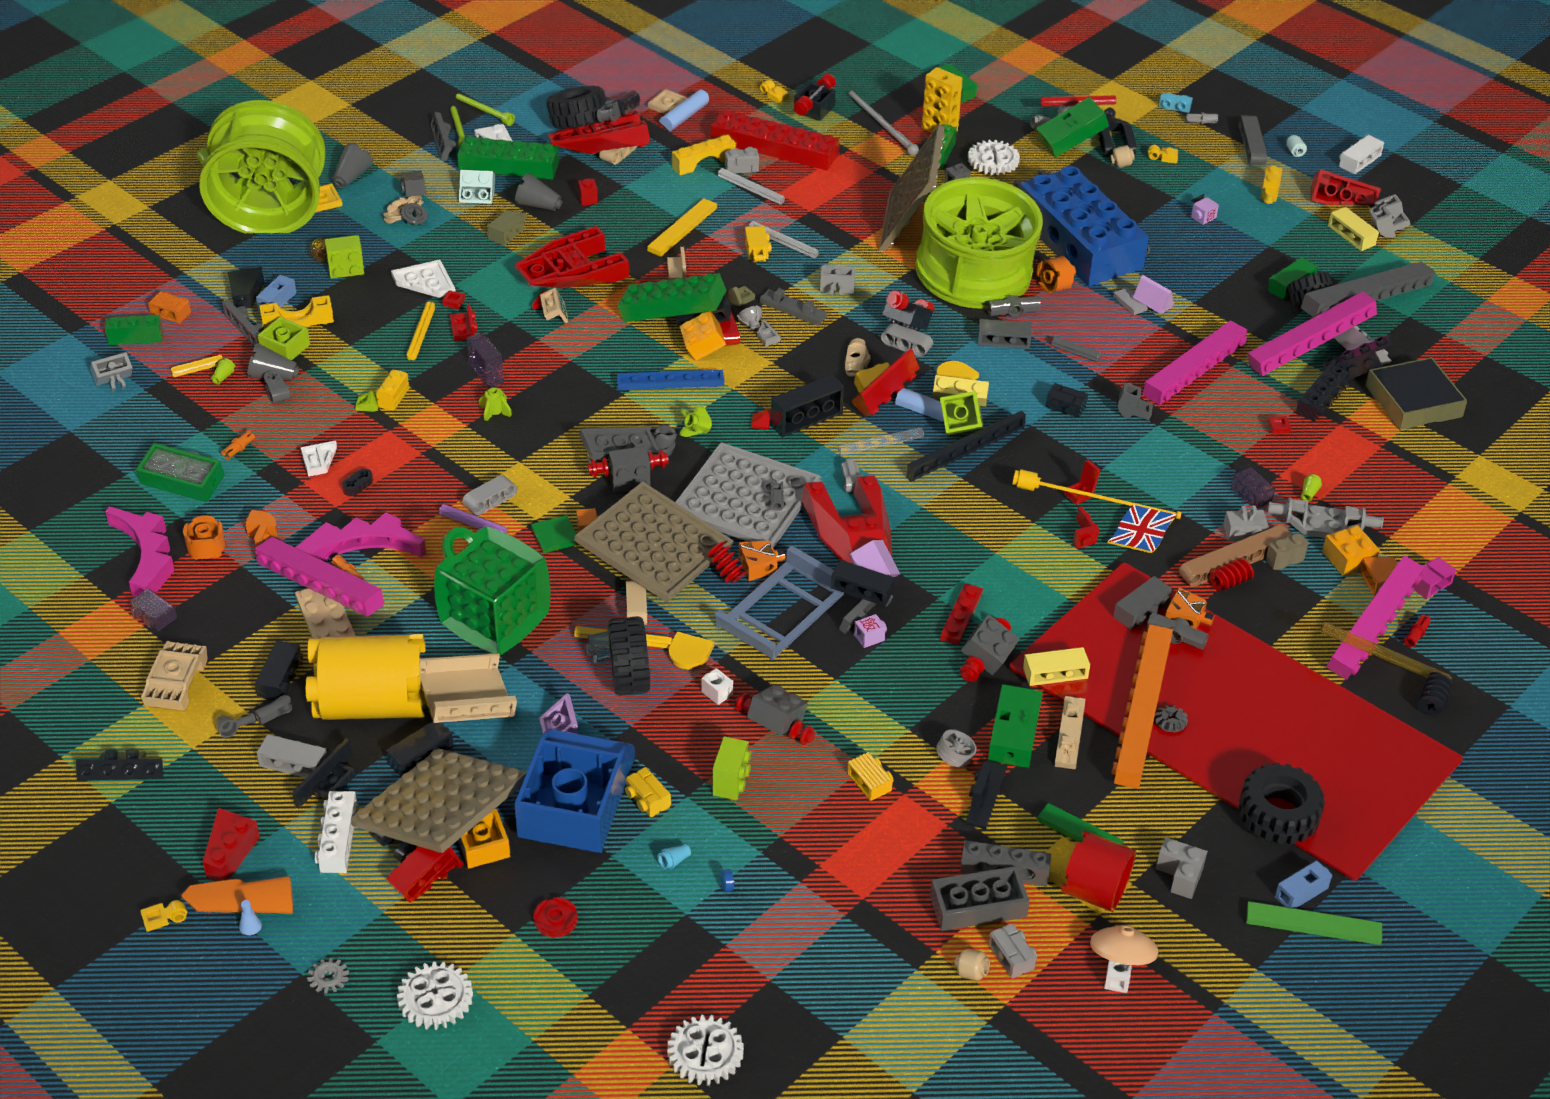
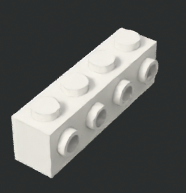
(337, 832)

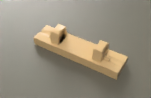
(1070, 732)

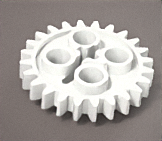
(1003, 155)
(443, 991)
(726, 1052)

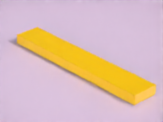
(682, 227)

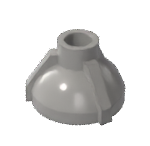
(751, 317)

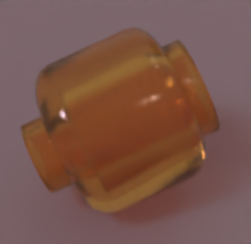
(318, 250)

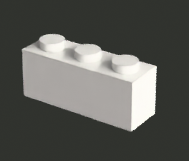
(1361, 154)

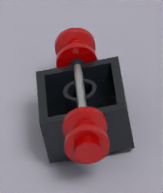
(816, 99)
(908, 314)

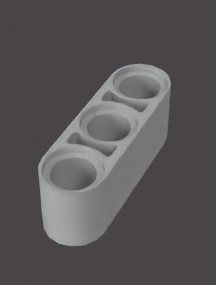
(906, 338)
(489, 495)

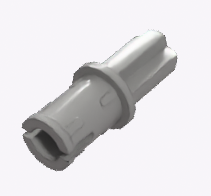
(1202, 118)

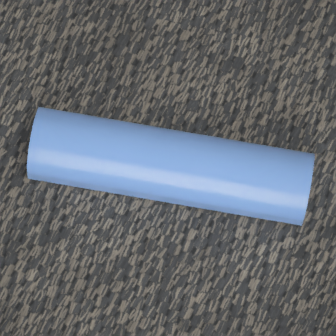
(685, 110)
(919, 403)

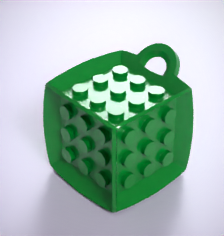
(491, 588)

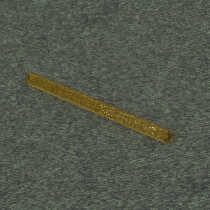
(1378, 650)

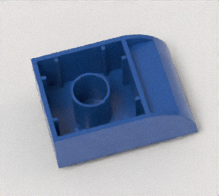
(573, 789)

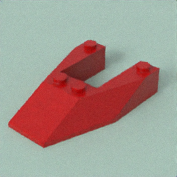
(609, 135)
(566, 265)
(852, 532)

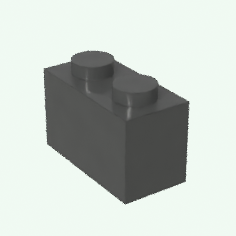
(413, 183)

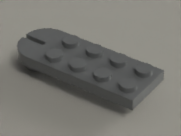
(602, 440)

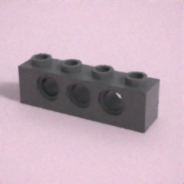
(983, 857)

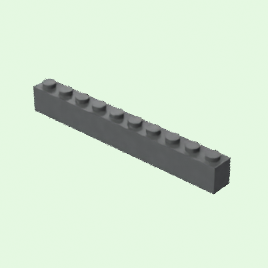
(1376, 286)

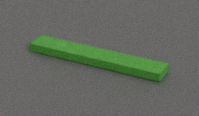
(1314, 923)

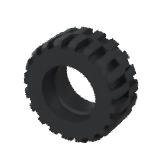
(575, 106)
(629, 655)
(1278, 823)

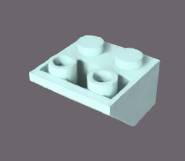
(476, 186)

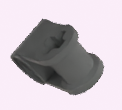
(609, 111)
(275, 387)

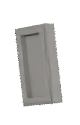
(1125, 298)

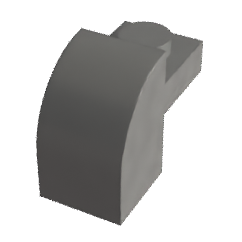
(1130, 402)

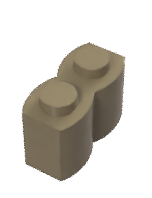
(1286, 551)

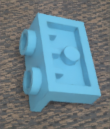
(1175, 102)

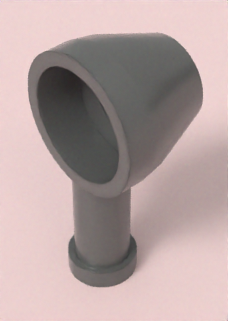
(229, 726)

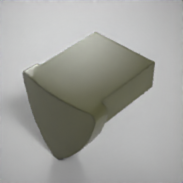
(740, 296)

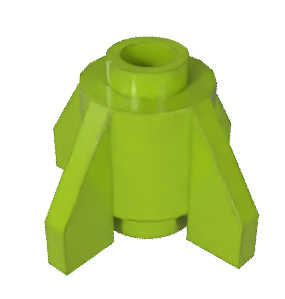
(494, 403)
(696, 422)

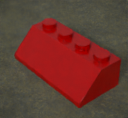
(886, 383)

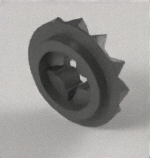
(419, 211)
(1172, 724)

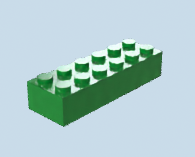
(508, 157)
(672, 297)

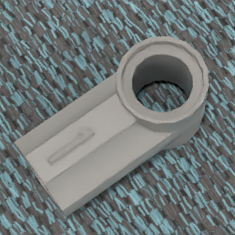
(850, 472)

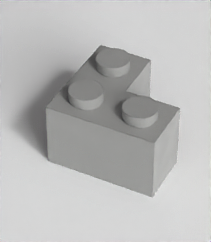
(1184, 863)

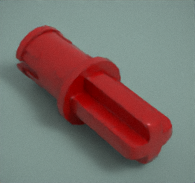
(1417, 630)

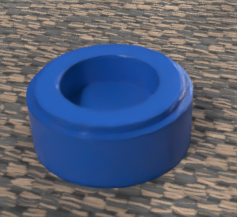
(727, 880)

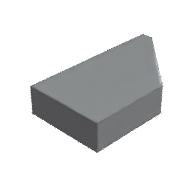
(767, 334)

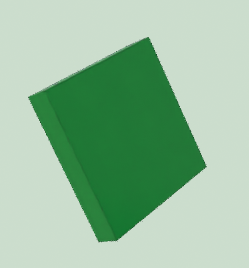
(554, 534)

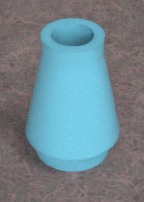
(673, 856)

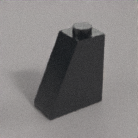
(245, 286)

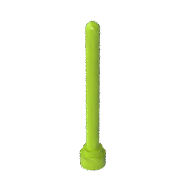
(506, 117)
(458, 125)

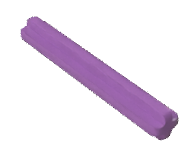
(468, 518)

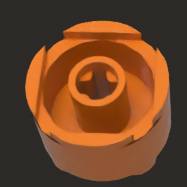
(1056, 274)
(204, 538)

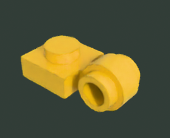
(774, 93)
(1167, 154)
(157, 915)

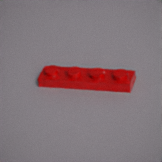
(961, 614)

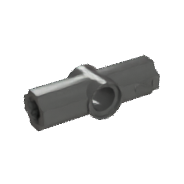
(1014, 306)
(1181, 630)

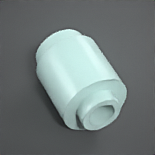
(1296, 146)

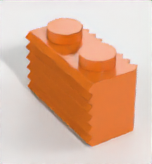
(170, 307)

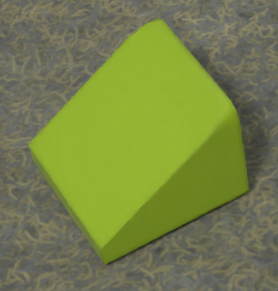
(367, 402)

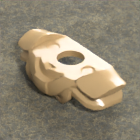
(394, 209)
(852, 364)

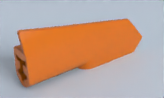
(226, 896)

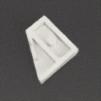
(494, 132)
(318, 457)

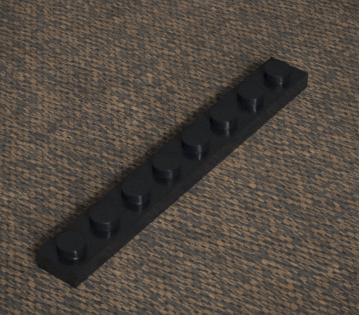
(965, 446)

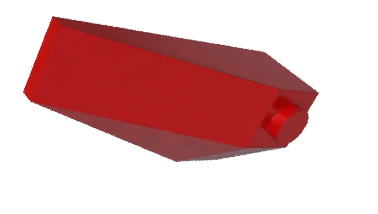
(1338, 190)

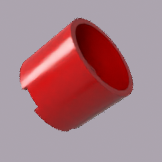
(1099, 871)

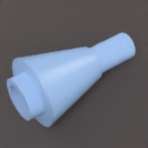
(249, 922)

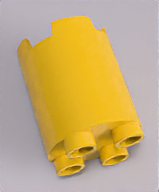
(366, 677)

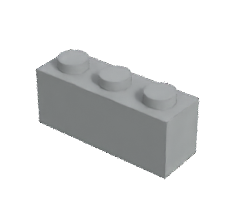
(290, 756)

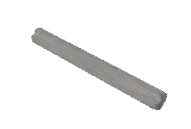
(751, 186)
(789, 242)

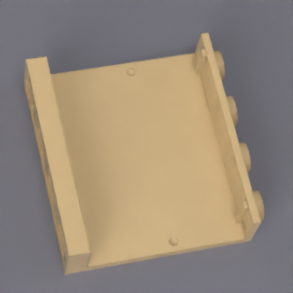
(465, 688)

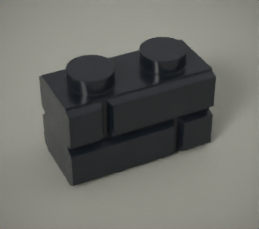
(1066, 400)

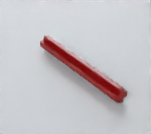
(1073, 100)

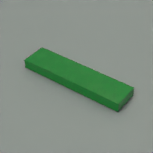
(1071, 825)

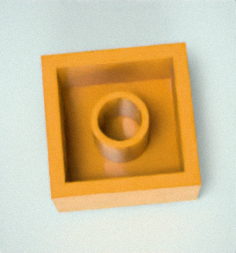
(702, 335)
(1348, 548)
(485, 841)

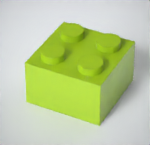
(344, 256)
(285, 338)
(961, 413)
(731, 768)

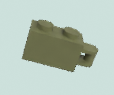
(506, 226)

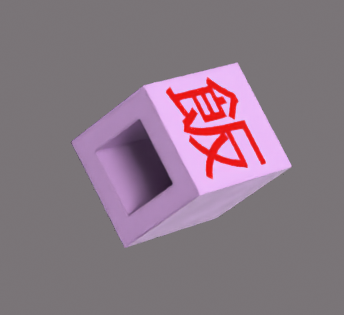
(1204, 210)
(870, 631)

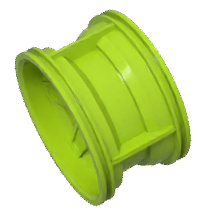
(275, 146)
(978, 241)

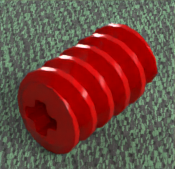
(726, 563)
(1231, 574)

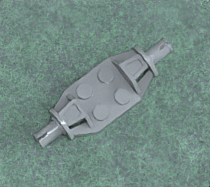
(1320, 520)

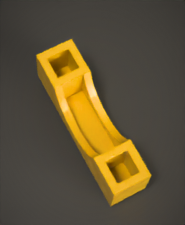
(687, 158)
(317, 312)

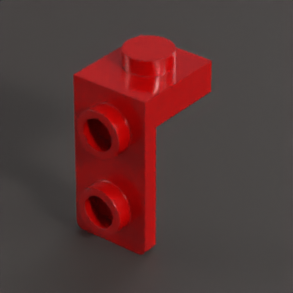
(1087, 483)
(1089, 532)

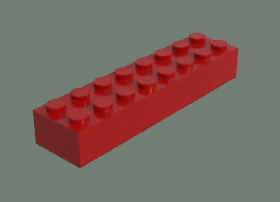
(777, 139)

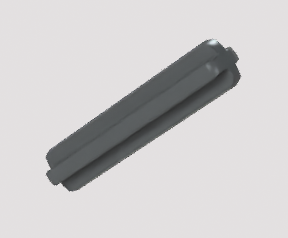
(1076, 349)

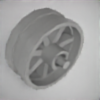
(956, 748)

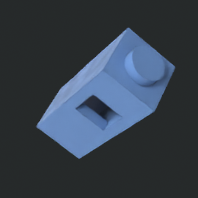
(278, 292)
(1303, 885)

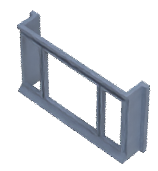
(802, 564)

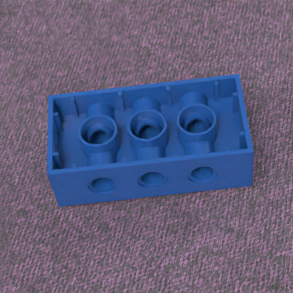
(1086, 226)

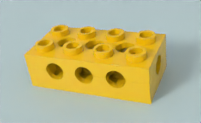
(941, 99)

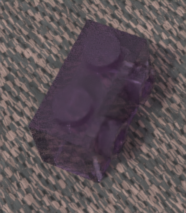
(1252, 488)

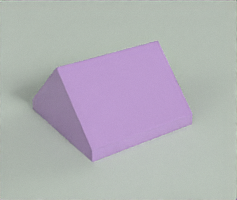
(1153, 295)
(875, 557)
(560, 716)

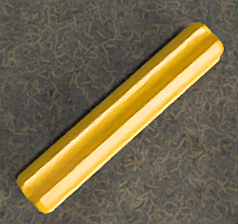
(196, 366)

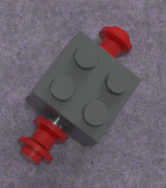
(628, 467)
(987, 647)
(778, 712)

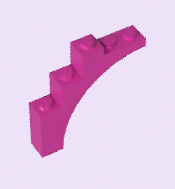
(148, 533)
(359, 534)

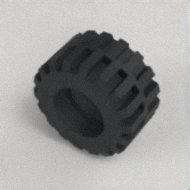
(1307, 284)

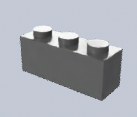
(1004, 333)
(1142, 602)

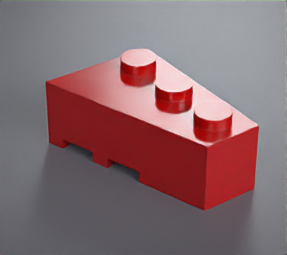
(228, 844)
(420, 870)

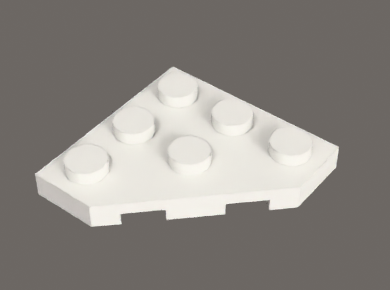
(424, 278)

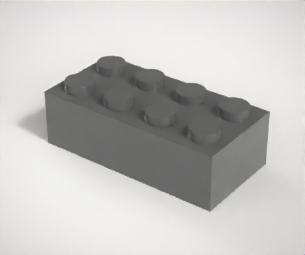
(979, 898)

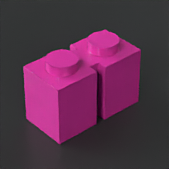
(1436, 575)

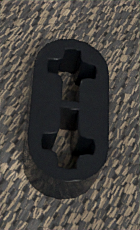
(357, 482)

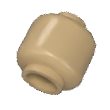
(1122, 156)
(972, 964)

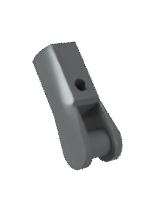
(777, 496)
(274, 709)

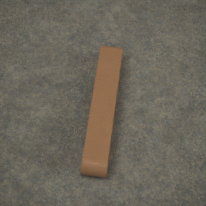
(1251, 548)

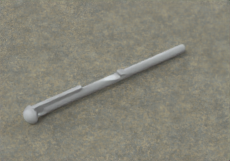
(912, 148)

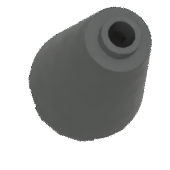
(351, 165)
(537, 194)
(267, 360)

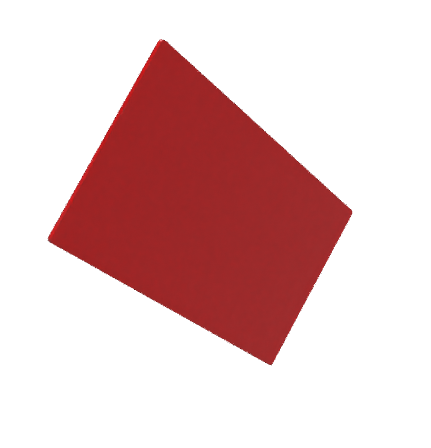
(1254, 710)

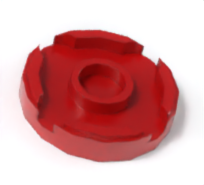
(555, 917)

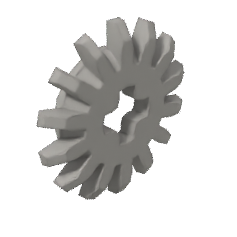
(330, 968)

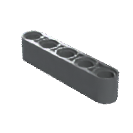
(1252, 140)

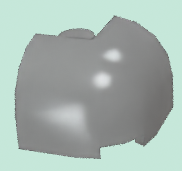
(1389, 216)

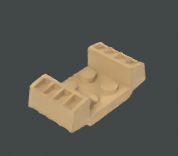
(172, 675)

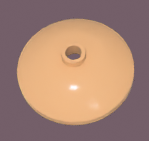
(1124, 945)

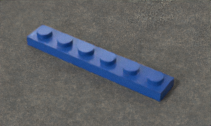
(670, 379)

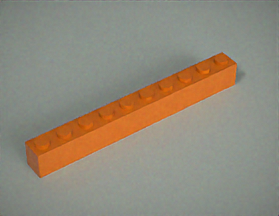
(1143, 707)

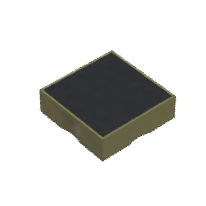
(1416, 393)

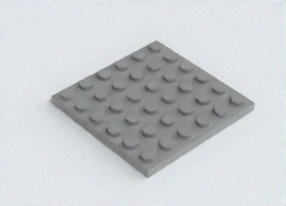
(735, 494)

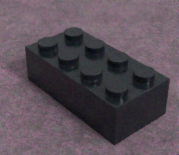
(807, 405)

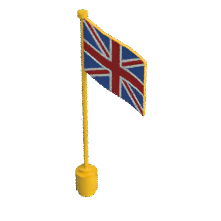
(1140, 526)

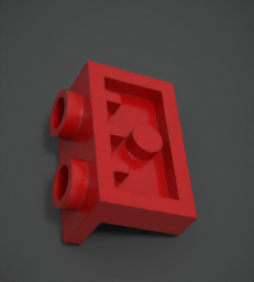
(463, 324)

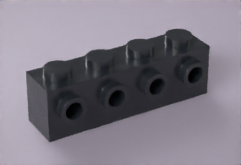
(1322, 393)

